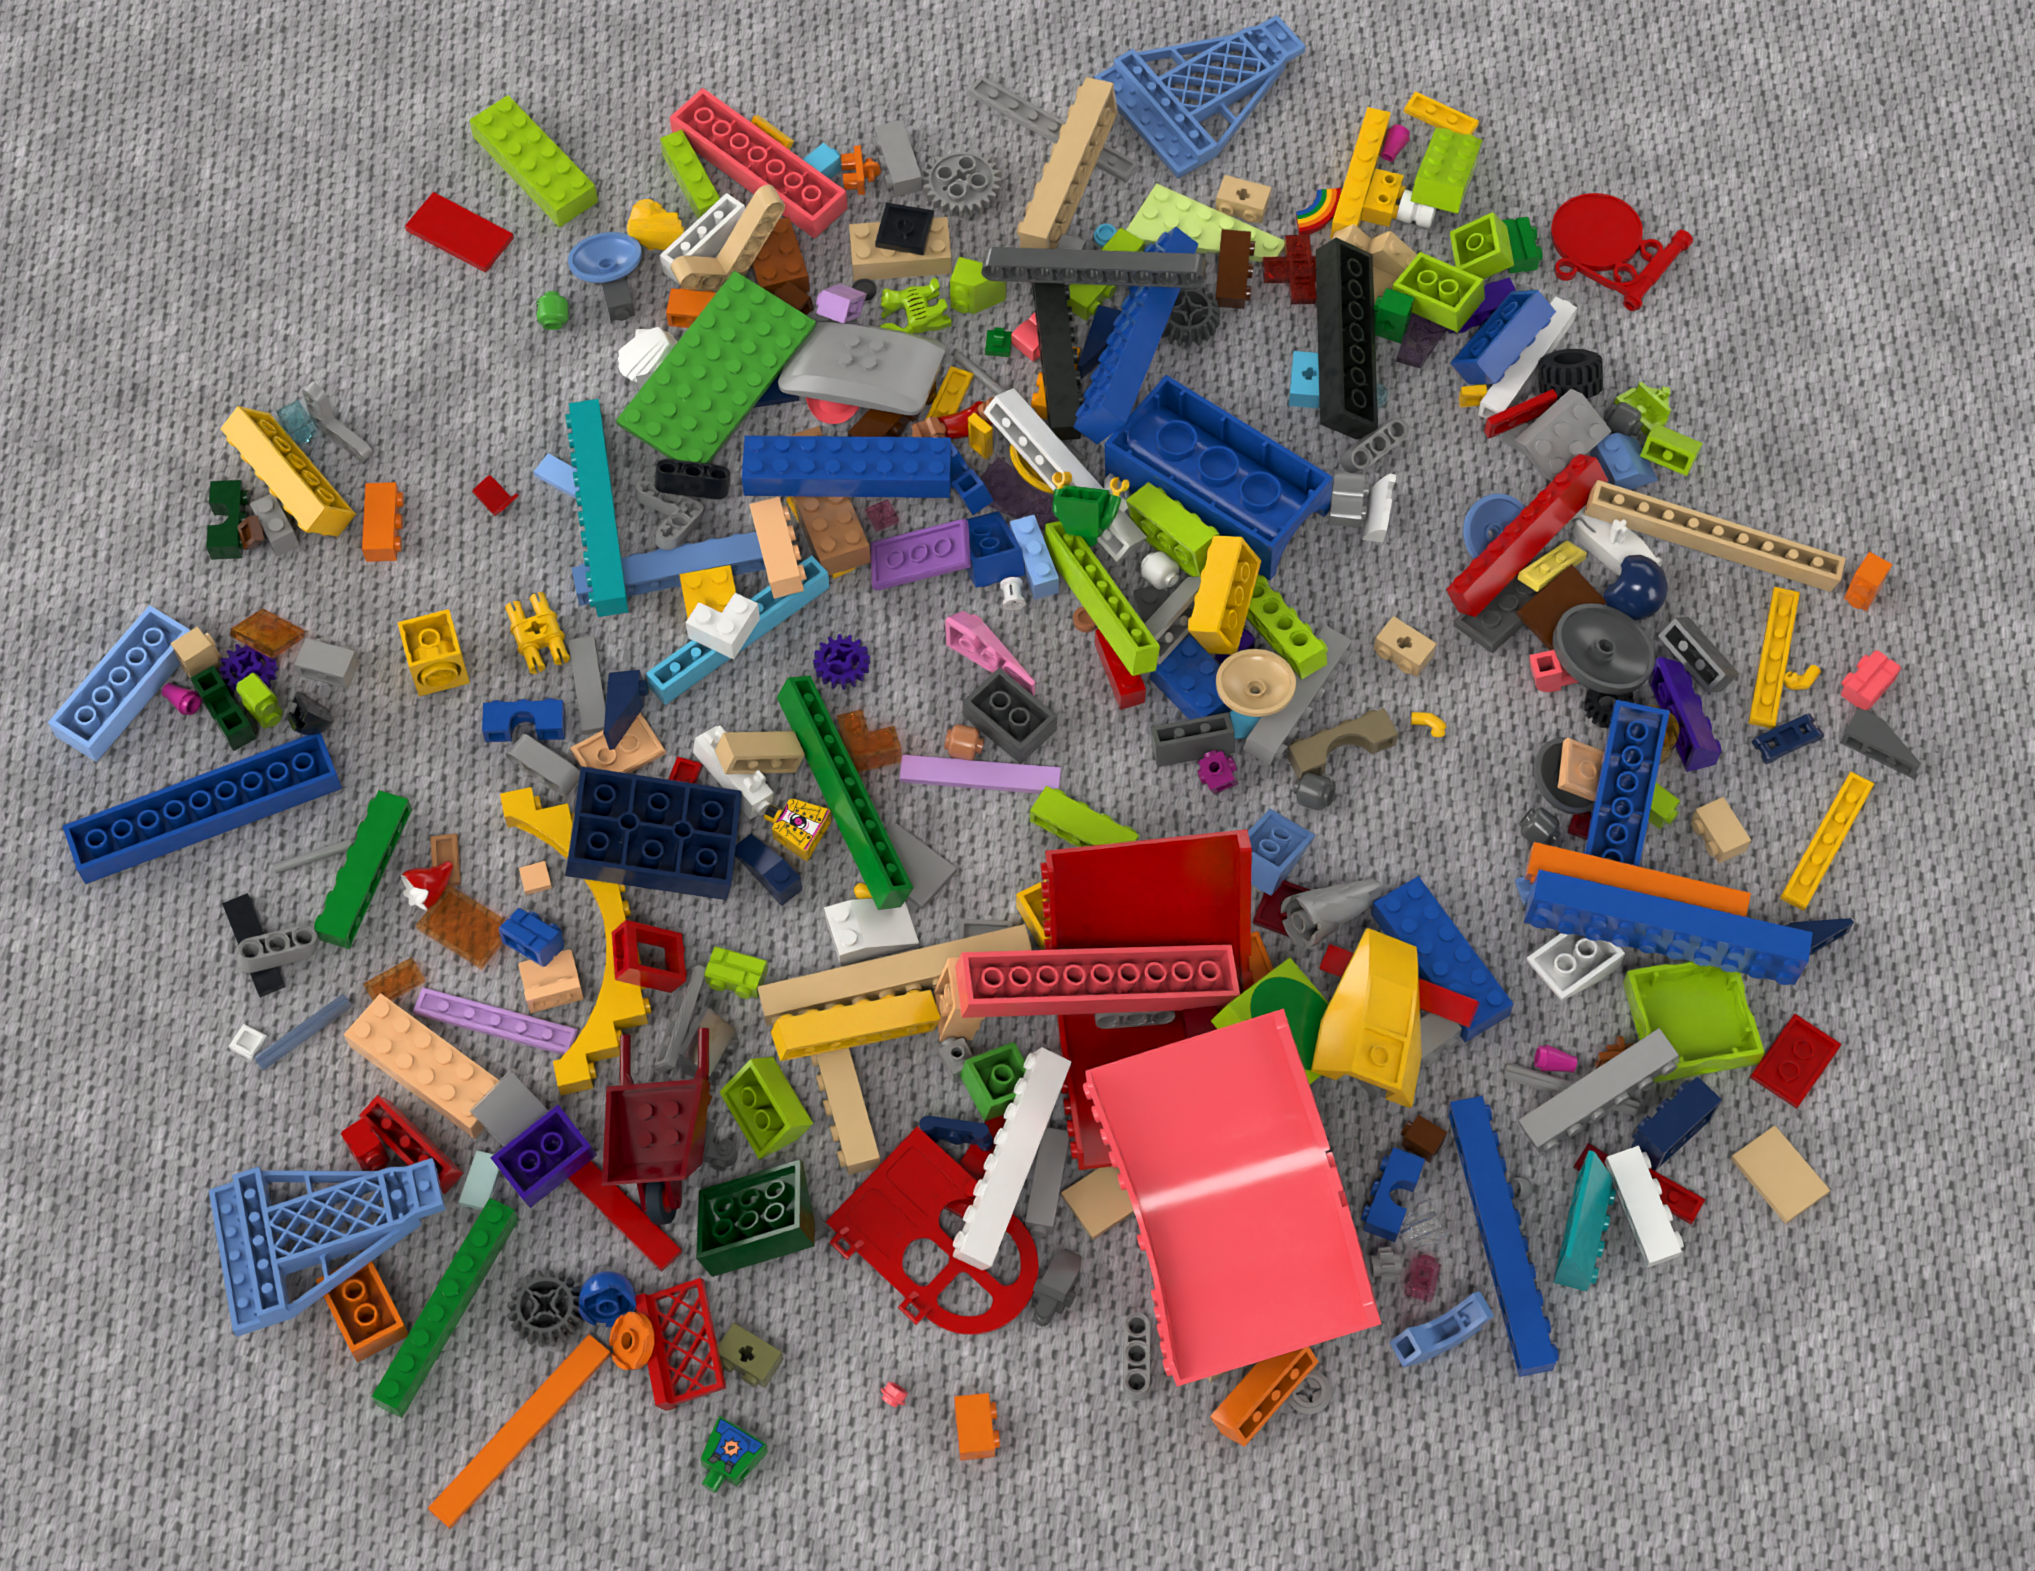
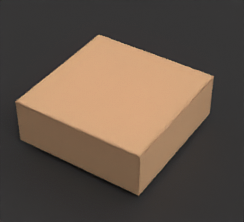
(535, 878)

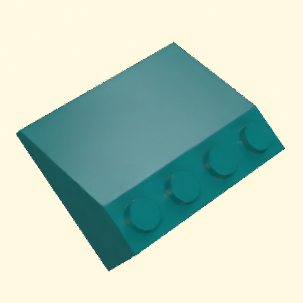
(1585, 1225)

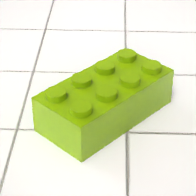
(1446, 170)
(1171, 528)

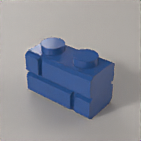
(532, 936)

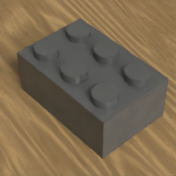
(1009, 715)

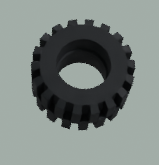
(1571, 370)

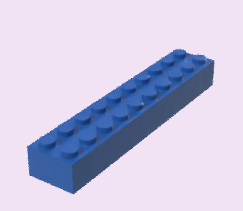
(1130, 349)
(201, 807)
(1668, 927)

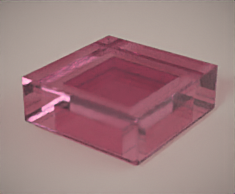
(881, 515)

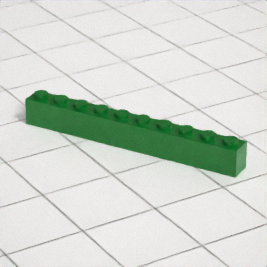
(845, 793)

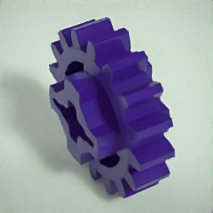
(243, 663)
(840, 664)

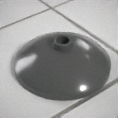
(1547, 776)

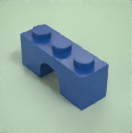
(968, 484)
(502, 718)
(1400, 1172)

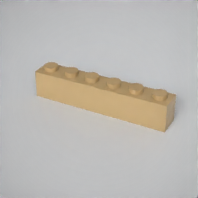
(847, 1110)

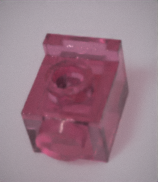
(1421, 1287)

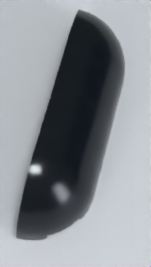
(314, 717)

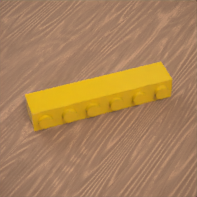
(1361, 169)
(855, 1024)

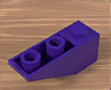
(1494, 296)

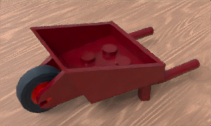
(656, 1133)

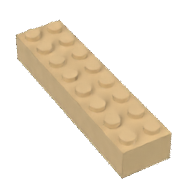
(1069, 166)

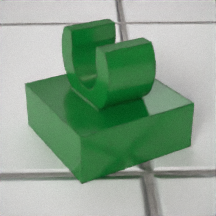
(998, 342)

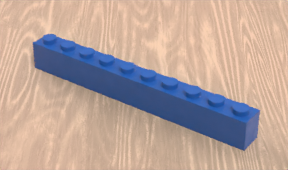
(1501, 1237)

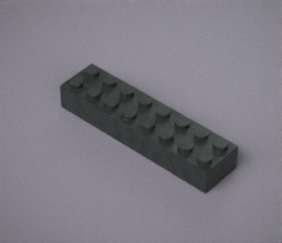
(1346, 339)

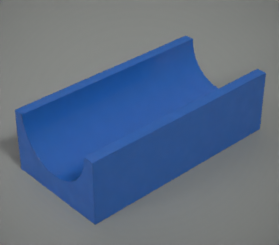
(1218, 470)

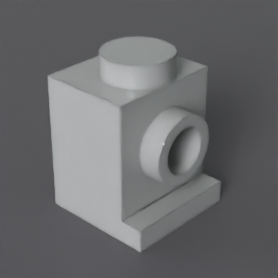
(954, 1064)

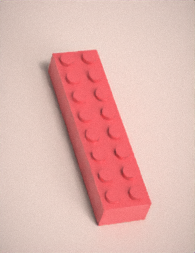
(759, 160)

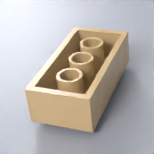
(880, 263)

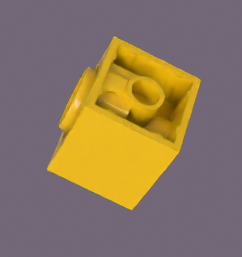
(433, 652)

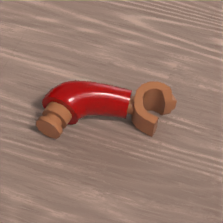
(953, 425)

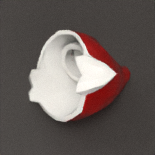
(426, 885)

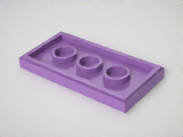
(920, 554)

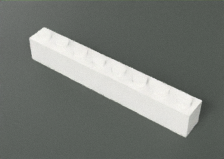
(1049, 455)
(1011, 1159)

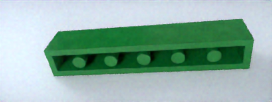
(363, 869)

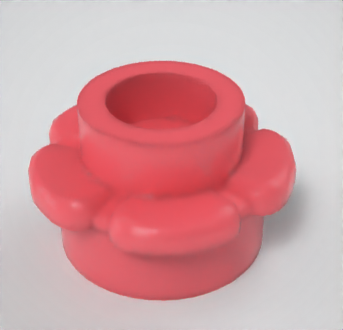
(894, 1394)

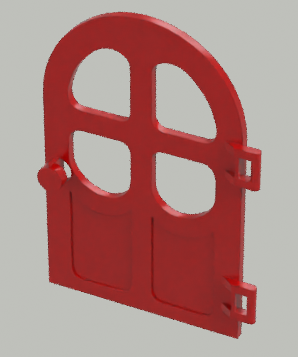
(905, 1205)

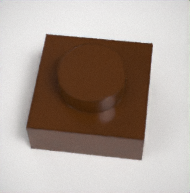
(251, 532)

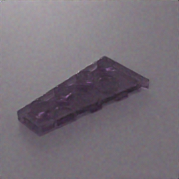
(1015, 496)

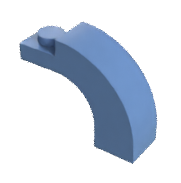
(1443, 1333)

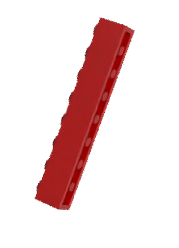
(1525, 536)

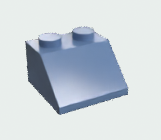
(1622, 461)

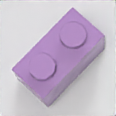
(840, 303)

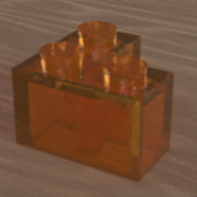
(867, 748)

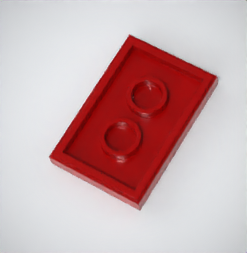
(1795, 1061)

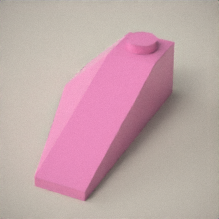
(978, 643)

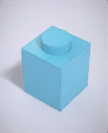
(825, 160)

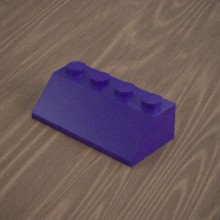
(1675, 693)

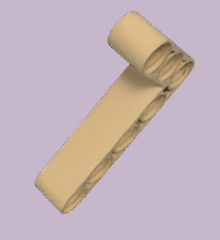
(739, 249)

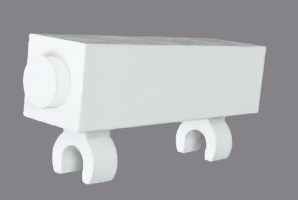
(755, 794)

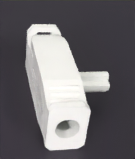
(1608, 540)

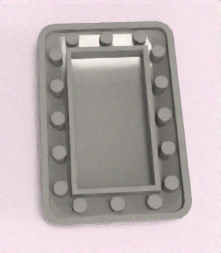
(864, 367)

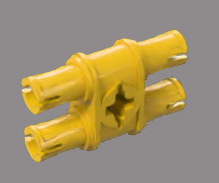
(524, 632)

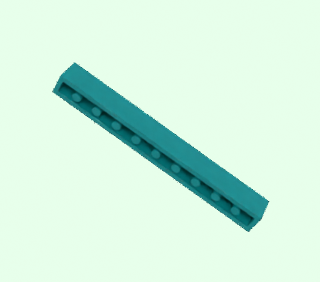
(598, 508)

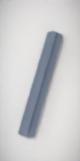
(303, 1032)

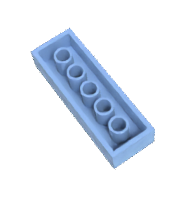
(119, 685)

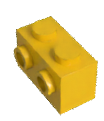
(1382, 198)

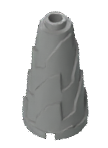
(1326, 910)

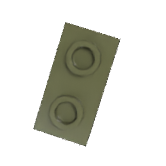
(741, 1342)

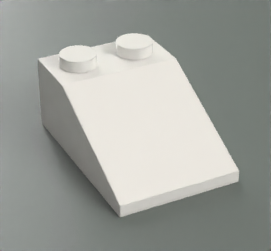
(865, 932)
(1574, 963)

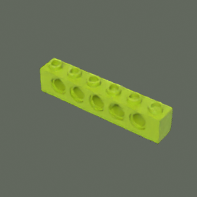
(1285, 631)

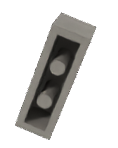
(897, 158)

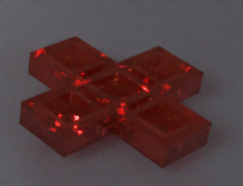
(1294, 268)

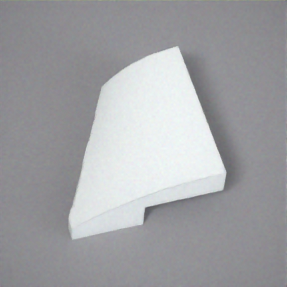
(1378, 509)

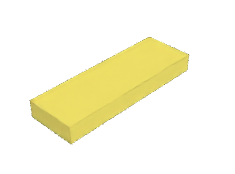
(1551, 565)

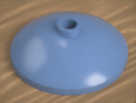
(604, 257)
(1486, 514)

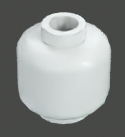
(1160, 570)

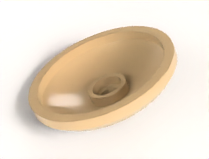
(1255, 672)

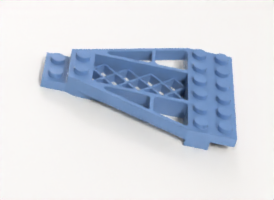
(1173, 126)
(249, 1229)

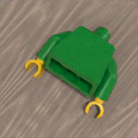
(1084, 509)

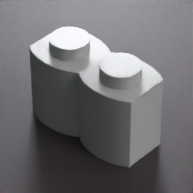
(1348, 499)

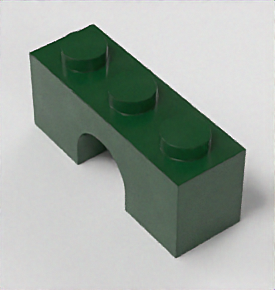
(227, 499)
(222, 708)

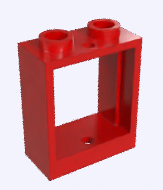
(626, 956)

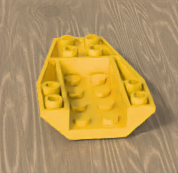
(1375, 1019)

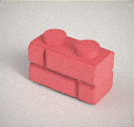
(1870, 680)

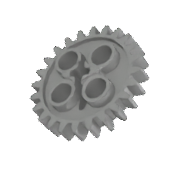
(949, 178)

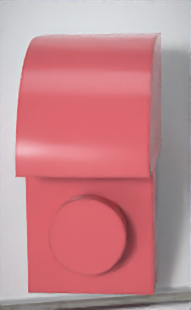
(1549, 672)

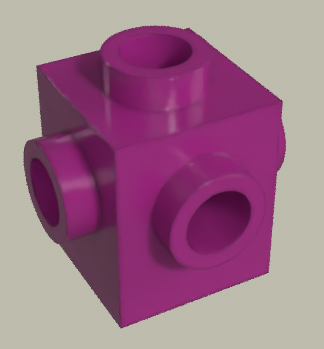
(1224, 777)

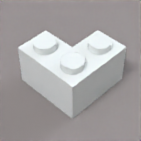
(726, 630)

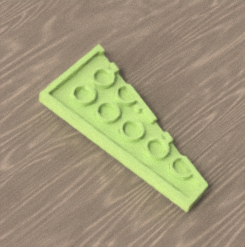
(1203, 224)

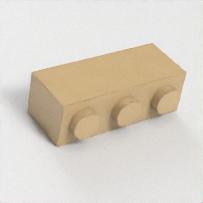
(759, 751)

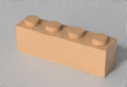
(776, 547)

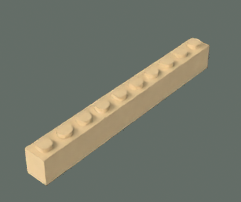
(1715, 536)
(879, 977)

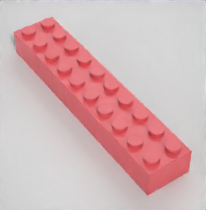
(1095, 980)

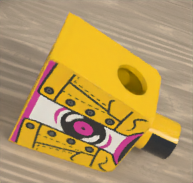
(799, 826)

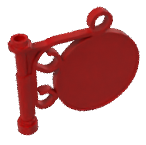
(1604, 235)

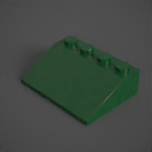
(754, 1219)

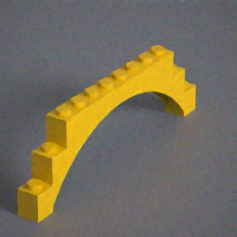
(618, 1003)

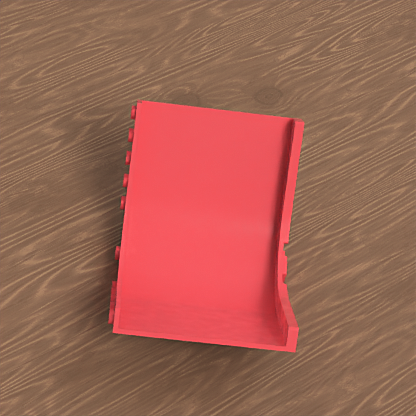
(1233, 1197)

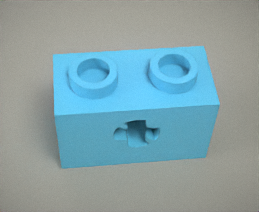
(1304, 380)

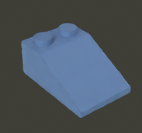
(1276, 849)

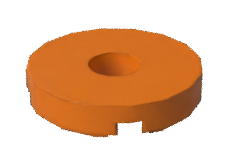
(635, 1355)

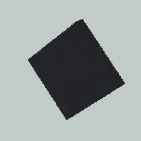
(904, 228)

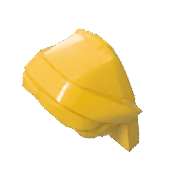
(654, 225)

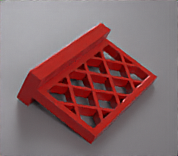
(659, 1364)

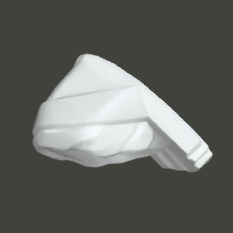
(645, 352)

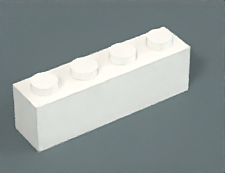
(706, 234)
(1643, 1206)

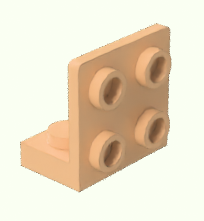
(551, 985)

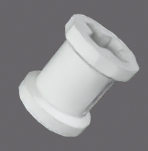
(1012, 593)

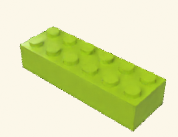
(533, 161)

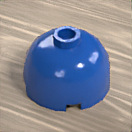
(606, 1298)

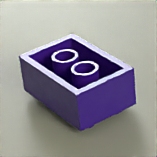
(543, 1156)

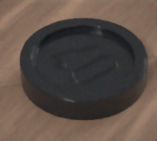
(866, 286)

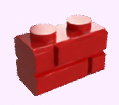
(365, 1146)

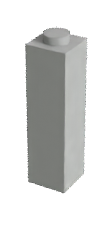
(1047, 1182)

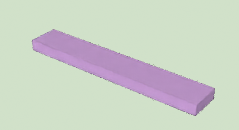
(978, 774)
(495, 1021)

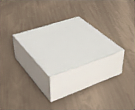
(248, 1042)

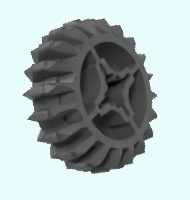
(1200, 310)
(554, 1298)

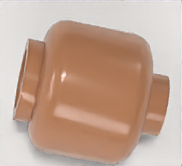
(963, 742)

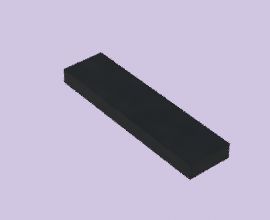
(247, 925)

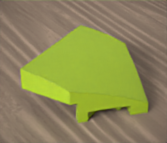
(1651, 402)

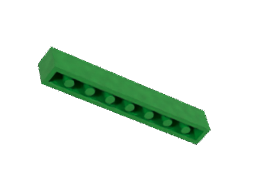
(445, 1308)

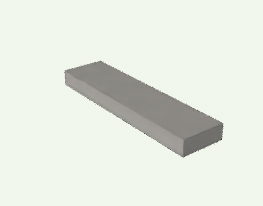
(588, 683)
(679, 1019)

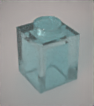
(296, 422)

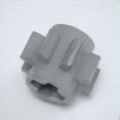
(1385, 1265)

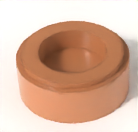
(1083, 621)

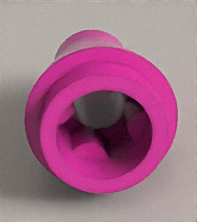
(1395, 141)
(183, 699)
(1553, 1059)

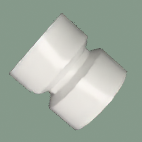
(1412, 211)

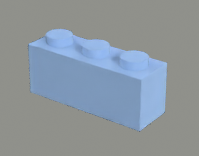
(1037, 561)

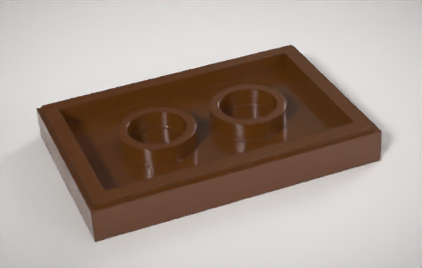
(1559, 596)

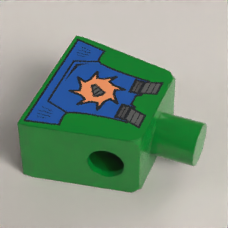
(730, 1455)

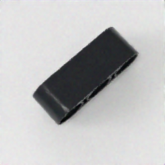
(692, 479)

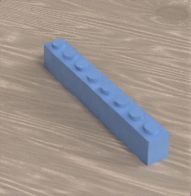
(662, 567)

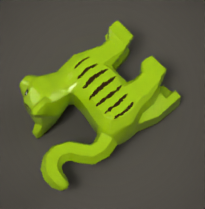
(918, 313)

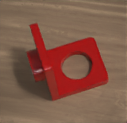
(493, 495)

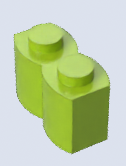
(259, 701)

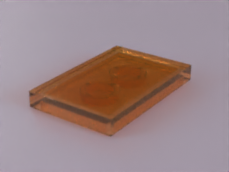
(463, 927)

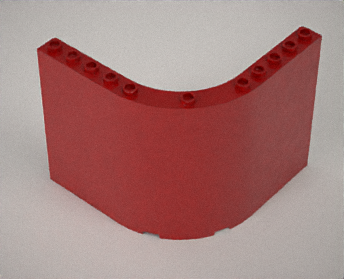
(1140, 896)

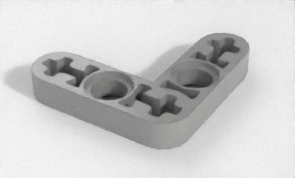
(324, 420)
(683, 505)

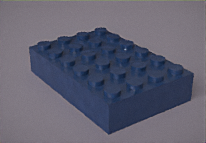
(653, 833)

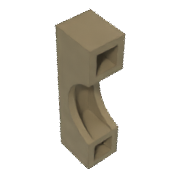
(1371, 731)

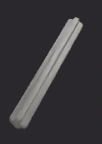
(1556, 1085)

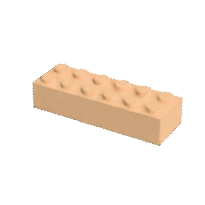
(421, 1062)

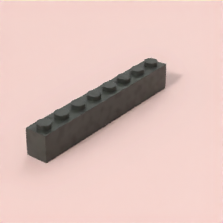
(1058, 357)

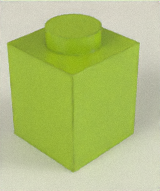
(1663, 807)

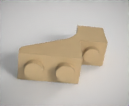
(1387, 249)

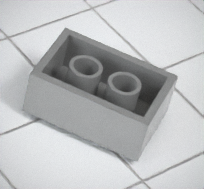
(1562, 433)

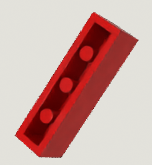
(408, 1139)

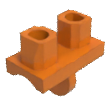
(855, 180)

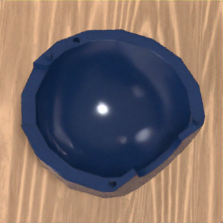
(1639, 588)

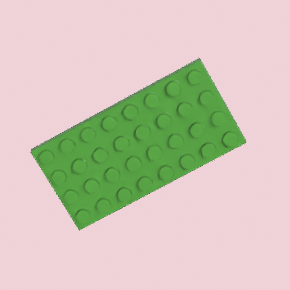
(716, 372)

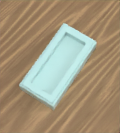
(480, 1181)

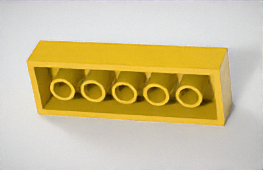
(287, 472)

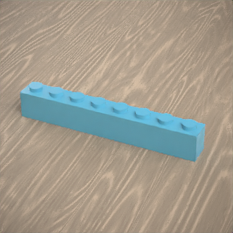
(697, 661)

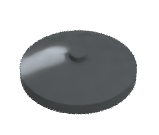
(1603, 649)

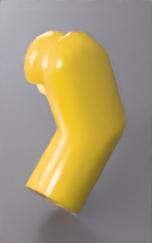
(1801, 682)

